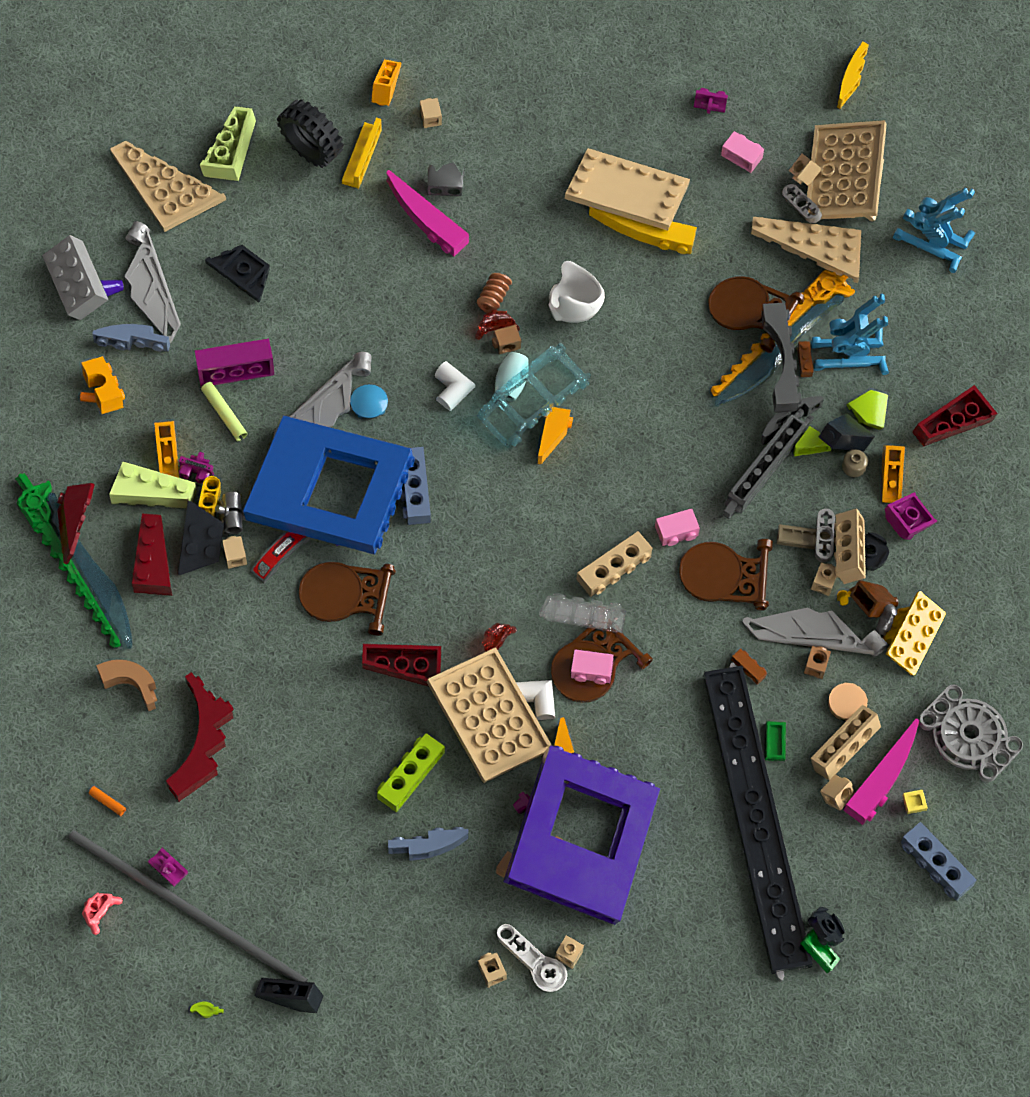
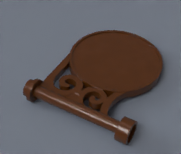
(739, 302)
(715, 572)
(335, 592)
(589, 690)

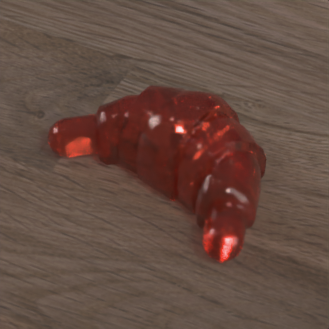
(494, 321)
(496, 635)

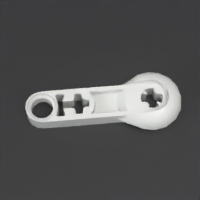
(535, 961)

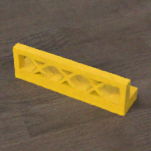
(362, 154)

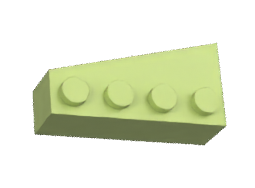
(231, 145)
(151, 488)

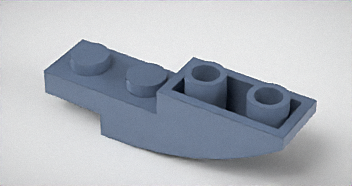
(125, 335)
(437, 843)

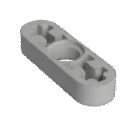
(800, 196)
(829, 529)

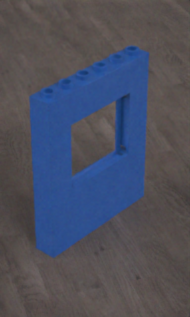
(292, 473)

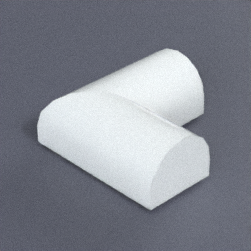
(457, 385)
(542, 695)

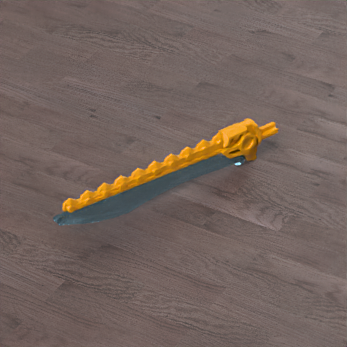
(824, 294)

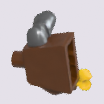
(874, 601)

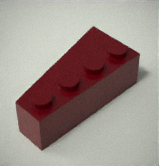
(957, 416)
(151, 560)
(403, 662)

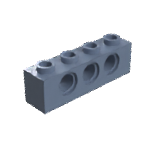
(417, 513)
(935, 850)

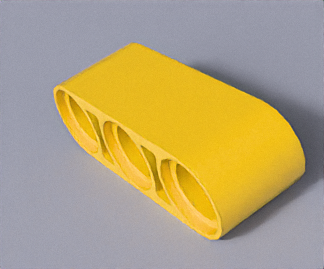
(210, 495)

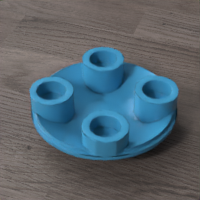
(369, 401)

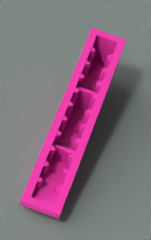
(428, 218)
(878, 784)

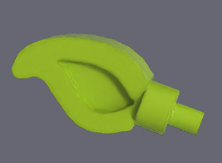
(206, 1009)

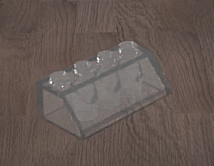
(583, 614)

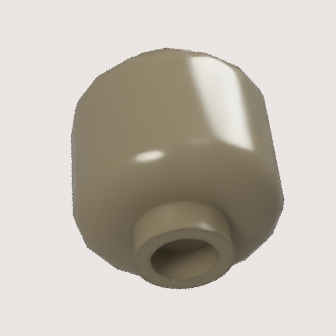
(854, 463)

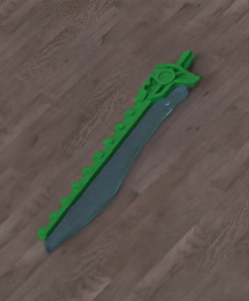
(38, 514)

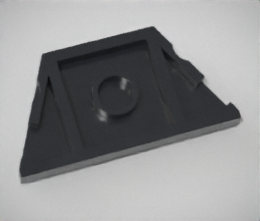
(242, 269)
(200, 539)

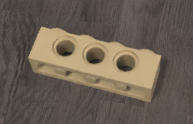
(850, 546)
(603, 565)
(845, 742)

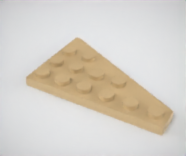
(164, 189)
(829, 246)

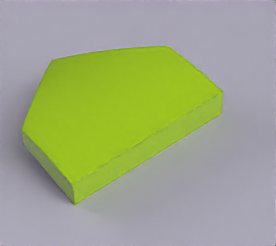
(870, 409)

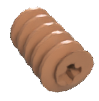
(493, 292)

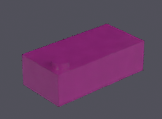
(235, 362)

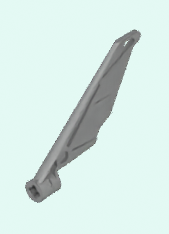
(148, 283)
(334, 395)
(814, 629)

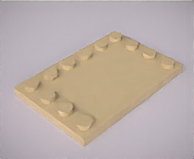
(850, 169)
(627, 189)
(489, 714)

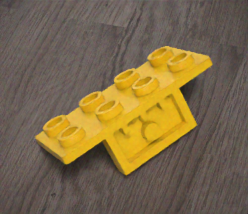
(913, 632)

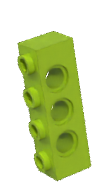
(396, 798)

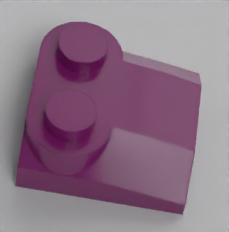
(908, 516)

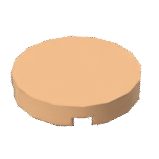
(846, 700)

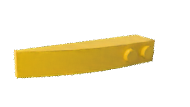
(677, 238)

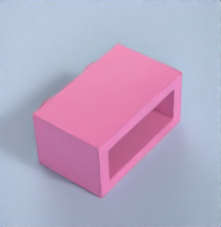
(742, 151)
(677, 527)
(592, 666)

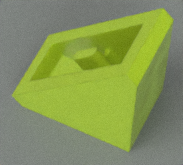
(810, 443)

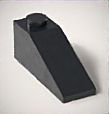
(290, 994)

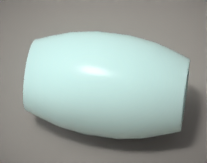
(510, 367)

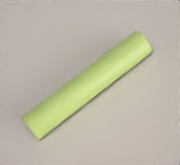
(224, 411)

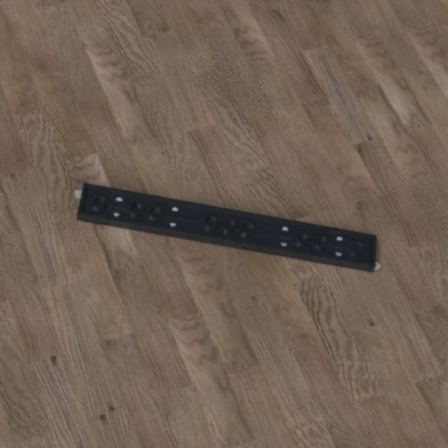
(757, 820)

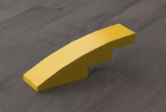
(852, 75)

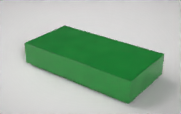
(775, 741)
(821, 954)

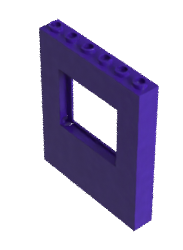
(569, 872)

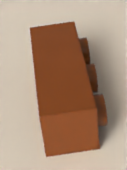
(805, 359)
(750, 666)

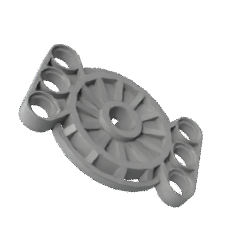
(969, 717)

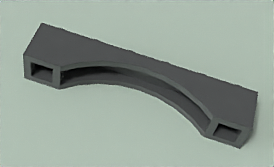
(775, 323)

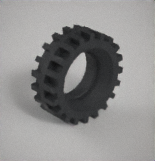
(310, 133)

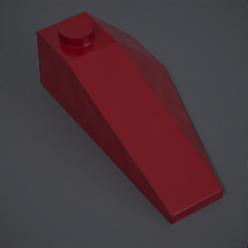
(71, 515)

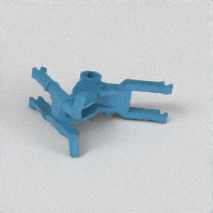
(934, 223)
(854, 339)

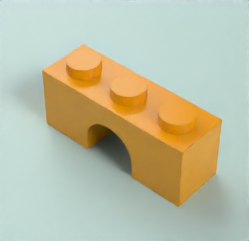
(98, 373)

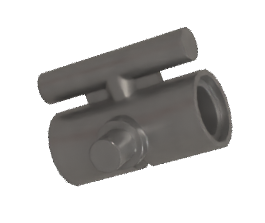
(230, 513)

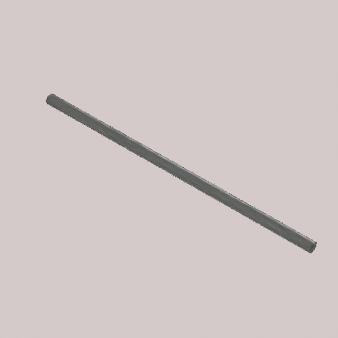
(186, 907)

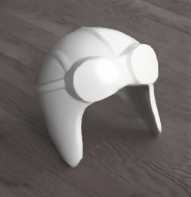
(576, 295)

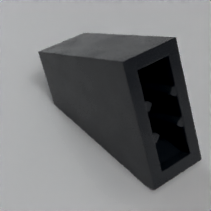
(846, 434)

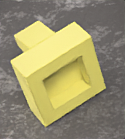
(914, 801)

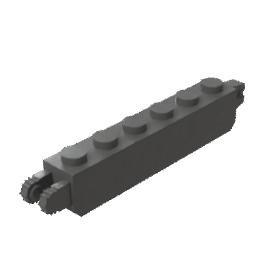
(766, 464)

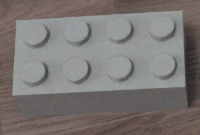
(75, 277)

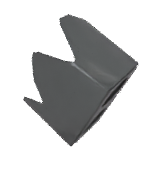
(446, 176)

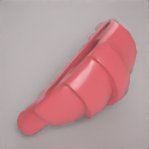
(96, 908)

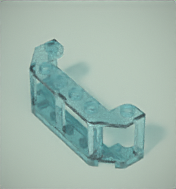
(527, 374)

